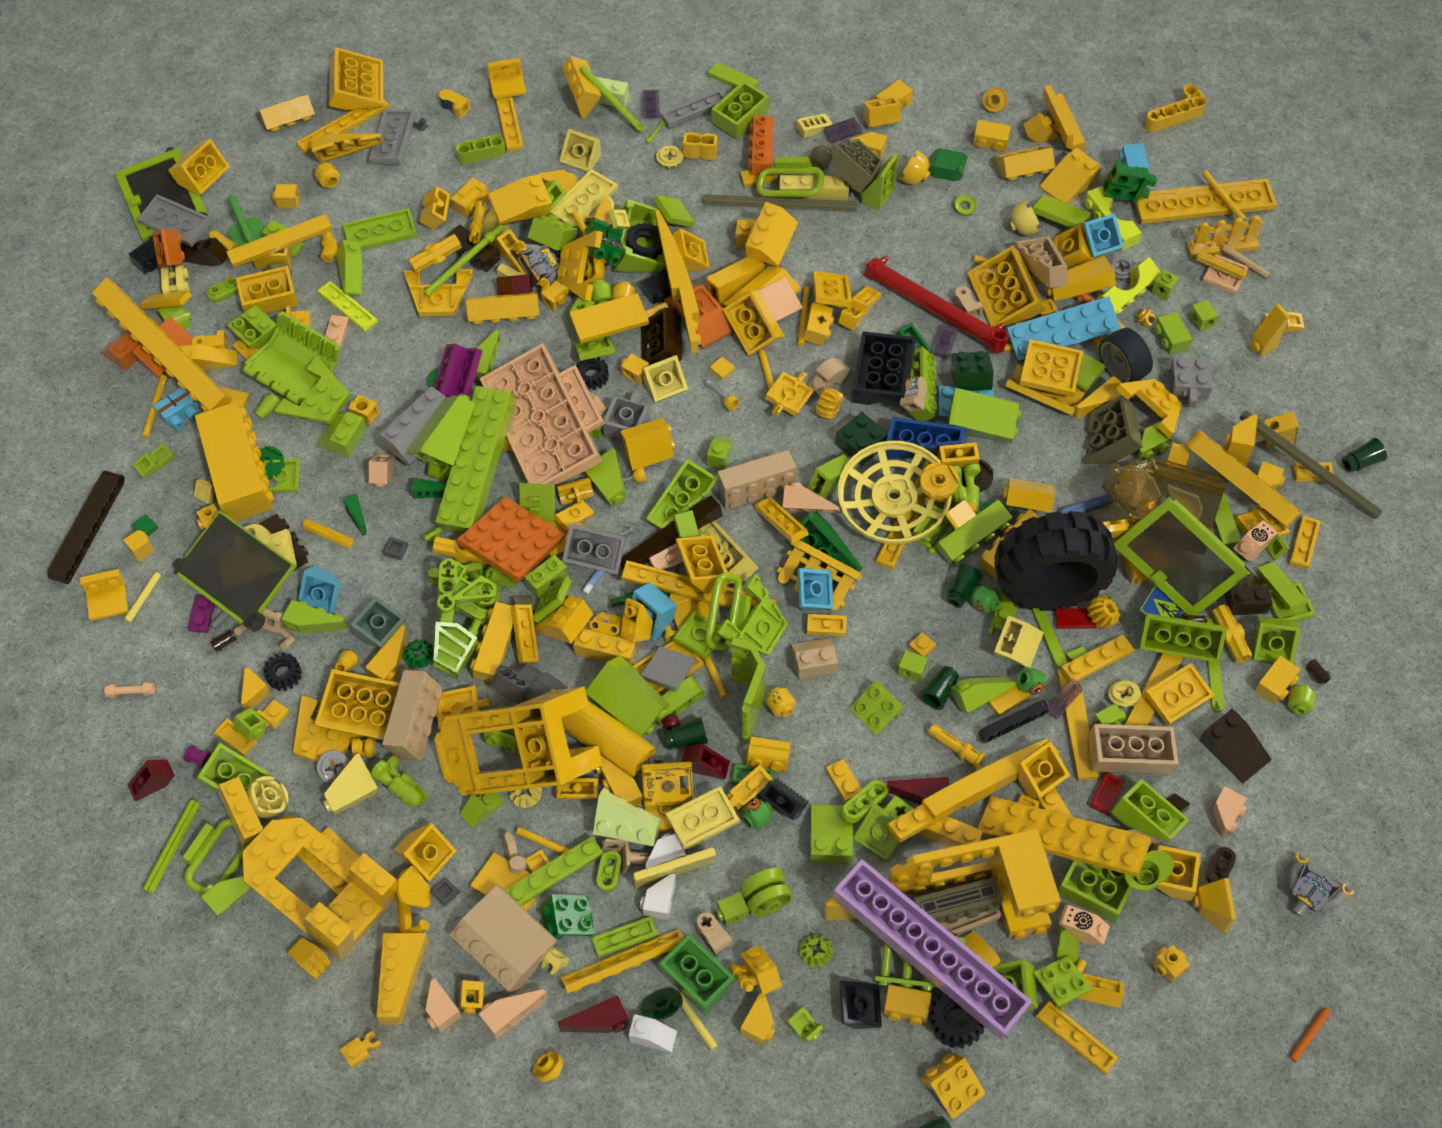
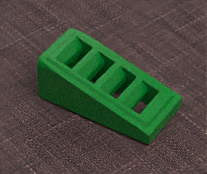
(911, 329)
(427, 489)
(354, 510)

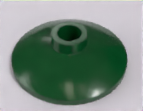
(662, 1004)

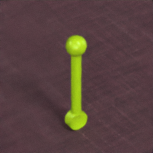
(649, 140)
(932, 550)

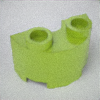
(177, 313)

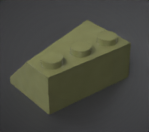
(855, 163)
(1112, 432)

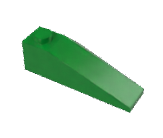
(826, 540)

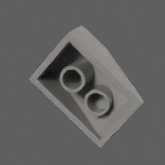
(594, 548)

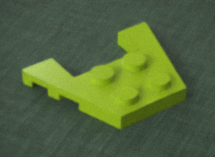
(324, 399)
(762, 625)

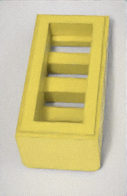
(812, 130)

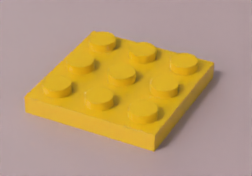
(1051, 368)

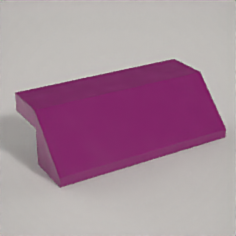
(457, 370)

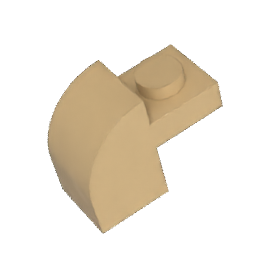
(828, 373)

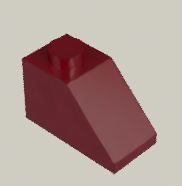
(514, 284)
(706, 761)
(151, 778)

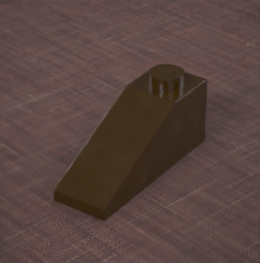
(205, 252)

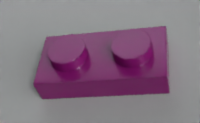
(201, 615)

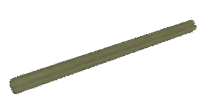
(789, 203)
(1315, 467)

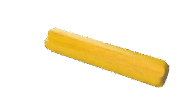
(1221, 265)
(328, 533)

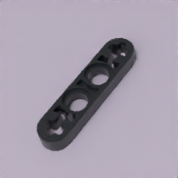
(1013, 721)

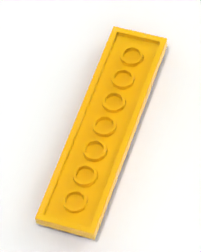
(1204, 201)
(1068, 835)

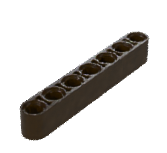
(86, 527)

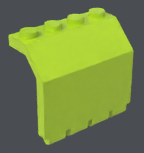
(288, 354)
(749, 670)

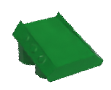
(948, 164)

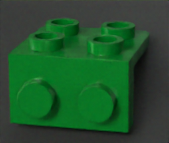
(567, 915)

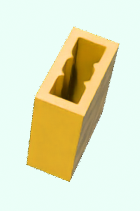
(648, 443)
(1029, 495)

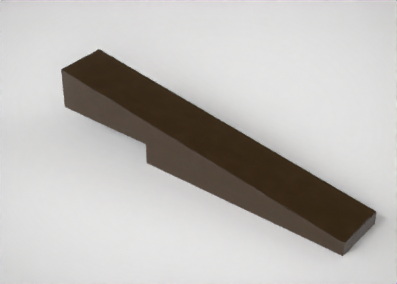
(704, 513)

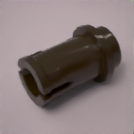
(223, 640)
(1318, 671)

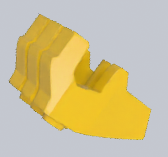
(309, 958)

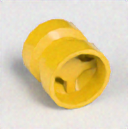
(363, 747)

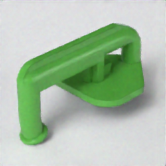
(245, 230)

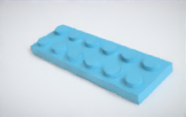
(1065, 327)

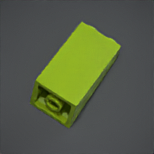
(984, 415)
(443, 432)
(628, 696)

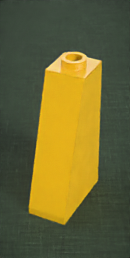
(733, 278)
(1085, 278)

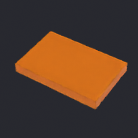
(176, 333)

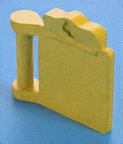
(684, 609)

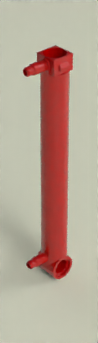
(994, 338)

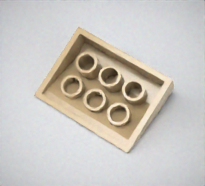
(504, 938)

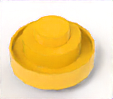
(995, 100)
(548, 1067)

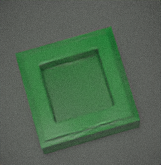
(145, 524)

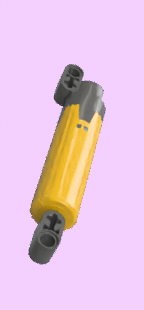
(588, 725)

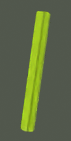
(171, 846)

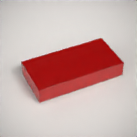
(1074, 619)
(1107, 793)

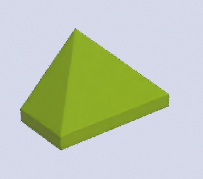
(1067, 945)

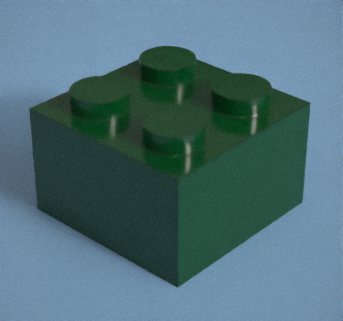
(972, 371)
(858, 435)

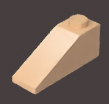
(802, 499)
(508, 1011)

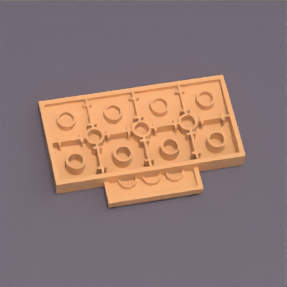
(549, 417)

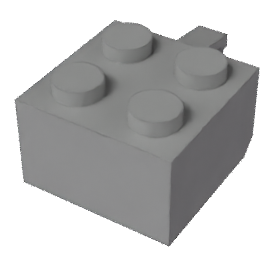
(1191, 378)
(624, 415)

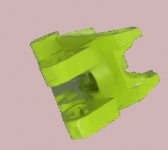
(452, 641)

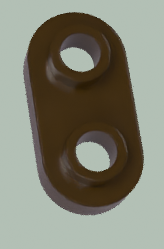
(1219, 867)

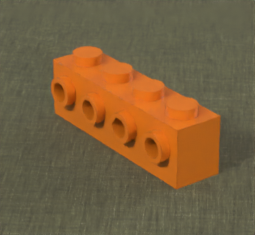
(762, 144)

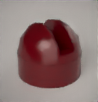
(671, 721)

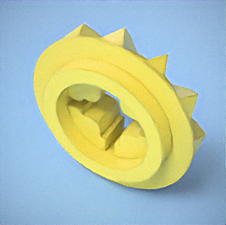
(663, 153)
(1122, 687)
(525, 800)

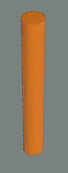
(1310, 1034)

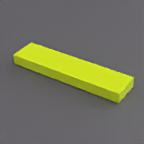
(347, 306)

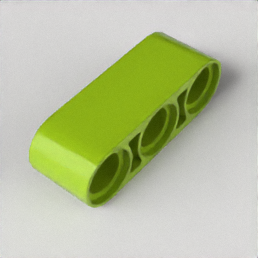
(480, 149)
(684, 697)

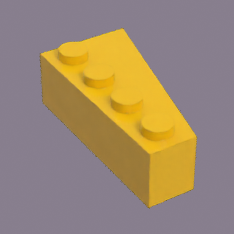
(398, 974)

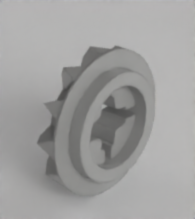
(1125, 263)
(324, 762)

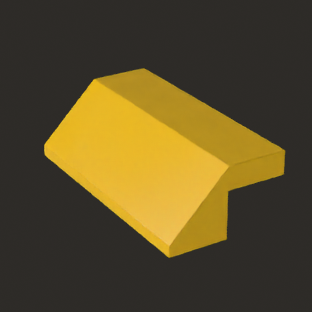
(1064, 119)
(765, 278)
(1059, 401)

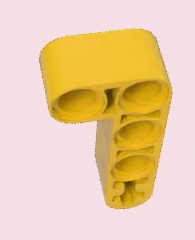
(1189, 107)

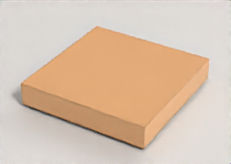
(1221, 279)
(781, 299)

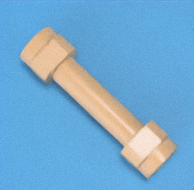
(112, 690)

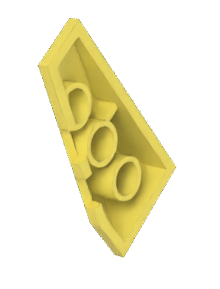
(733, 556)

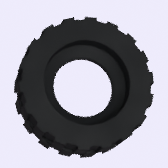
(644, 230)

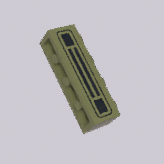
(962, 901)

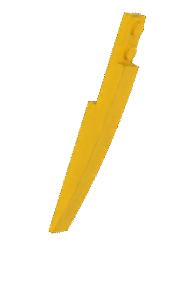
(679, 282)
(961, 794)

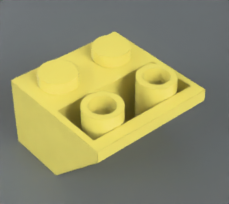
(1018, 642)

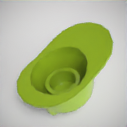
(1155, 869)

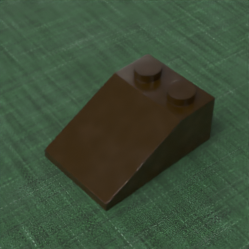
(1235, 746)

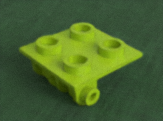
(876, 707)
(1062, 982)

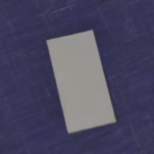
(395, 130)
(168, 214)

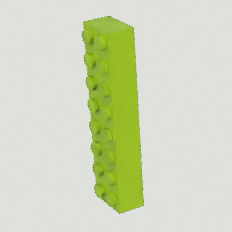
(476, 460)

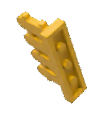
(1235, 240)
(818, 557)

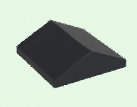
(860, 1005)

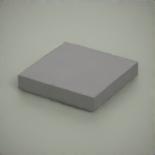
(668, 668)

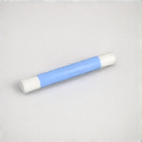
(592, 581)

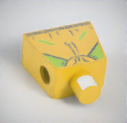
(1284, 425)

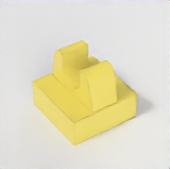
(618, 219)
(204, 491)
(557, 960)

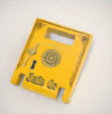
(662, 783)

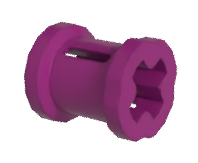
(196, 756)

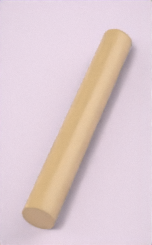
(1255, 267)

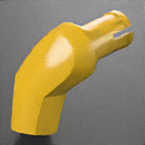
(329, 247)

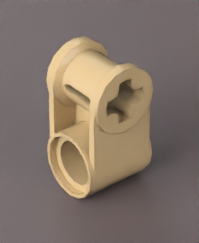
(714, 936)

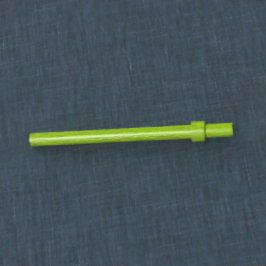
(489, 237)

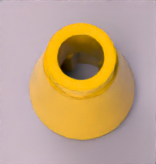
(347, 660)

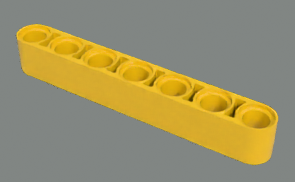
(1243, 478)

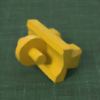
(575, 490)

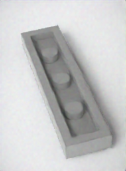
(692, 108)

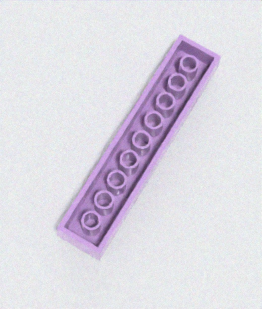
(931, 949)

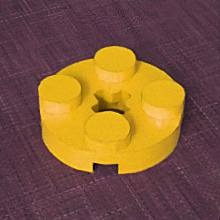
(939, 491)

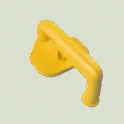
(415, 892)

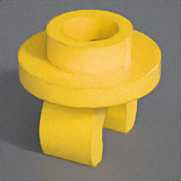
(1143, 316)

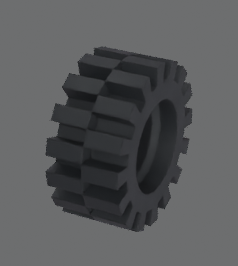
(594, 364)
(288, 680)

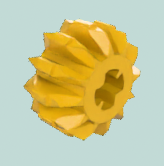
(829, 403)
(1103, 611)

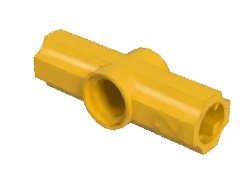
(435, 253)
(451, 548)
(1235, 634)

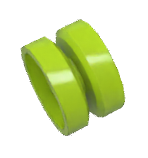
(766, 892)

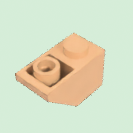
(1227, 808)

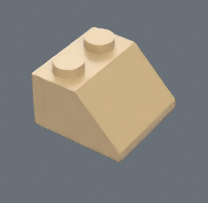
(814, 658)

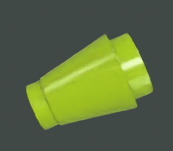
(267, 406)

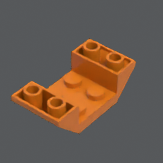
(712, 318)

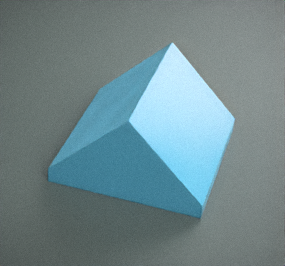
(815, 589)

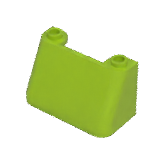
(632, 262)

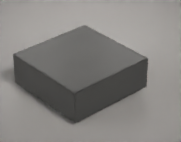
(395, 548)
(445, 891)

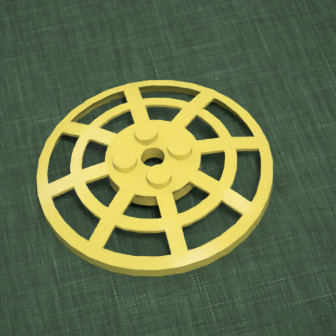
(885, 486)

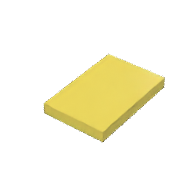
(702, 818)

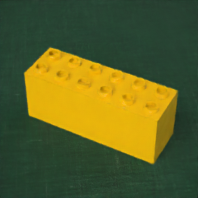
(234, 461)

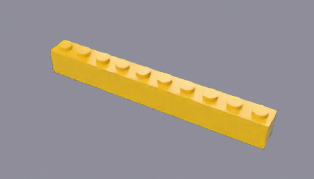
(160, 345)

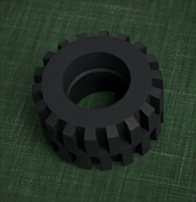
(949, 1034)

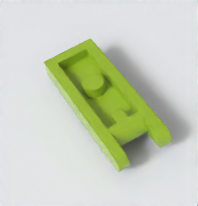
(1005, 608)

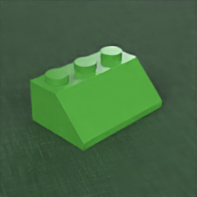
(696, 974)

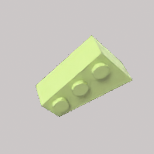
(624, 821)

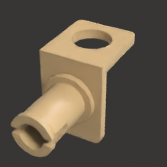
(627, 857)

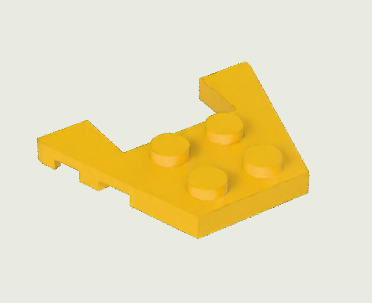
(574, 262)
(443, 300)
(1157, 398)
(315, 741)

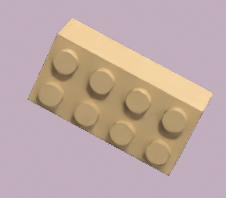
(756, 479)
(412, 715)
(1132, 749)

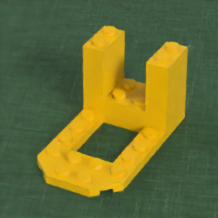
(539, 741)
(1015, 862)
(351, 913)

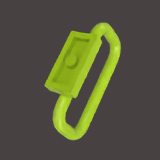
(791, 165)
(738, 612)
(200, 848)

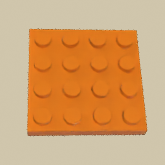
(511, 539)

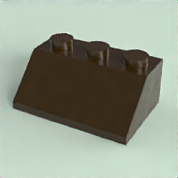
(662, 337)

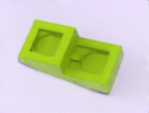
(149, 464)

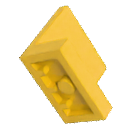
(105, 594)

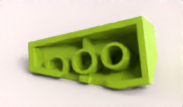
(684, 491)

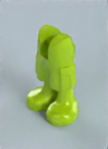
(971, 491)
(402, 786)

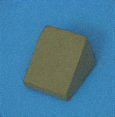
(525, 600)

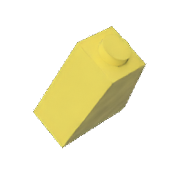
(350, 787)

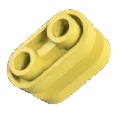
(180, 274)

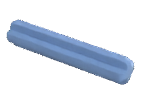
(1089, 504)

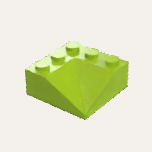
(1096, 889)

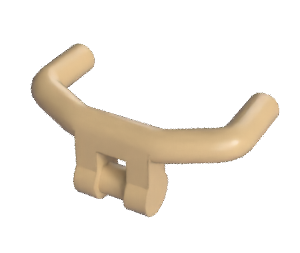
(276, 627)

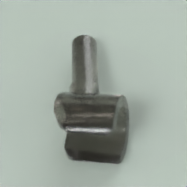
(420, 125)

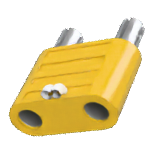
(606, 623)

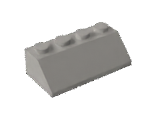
(406, 427)

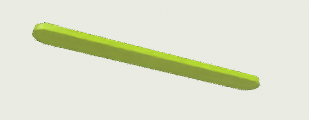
(612, 99)
(1050, 637)
(1215, 681)

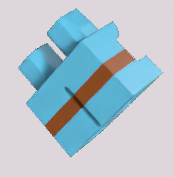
(176, 409)

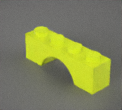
(1100, 207)
(1141, 275)

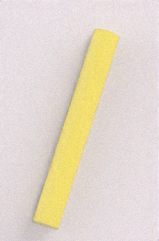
(142, 597)
(698, 1024)

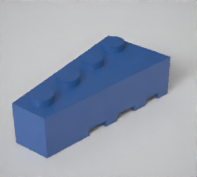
(924, 434)

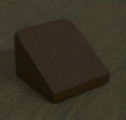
(1179, 803)

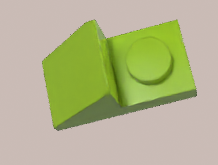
(480, 808)

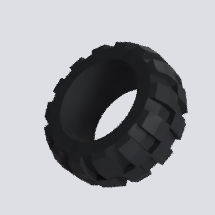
(1055, 561)

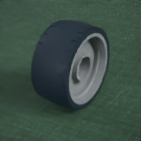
(1126, 355)

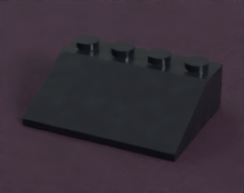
(882, 367)

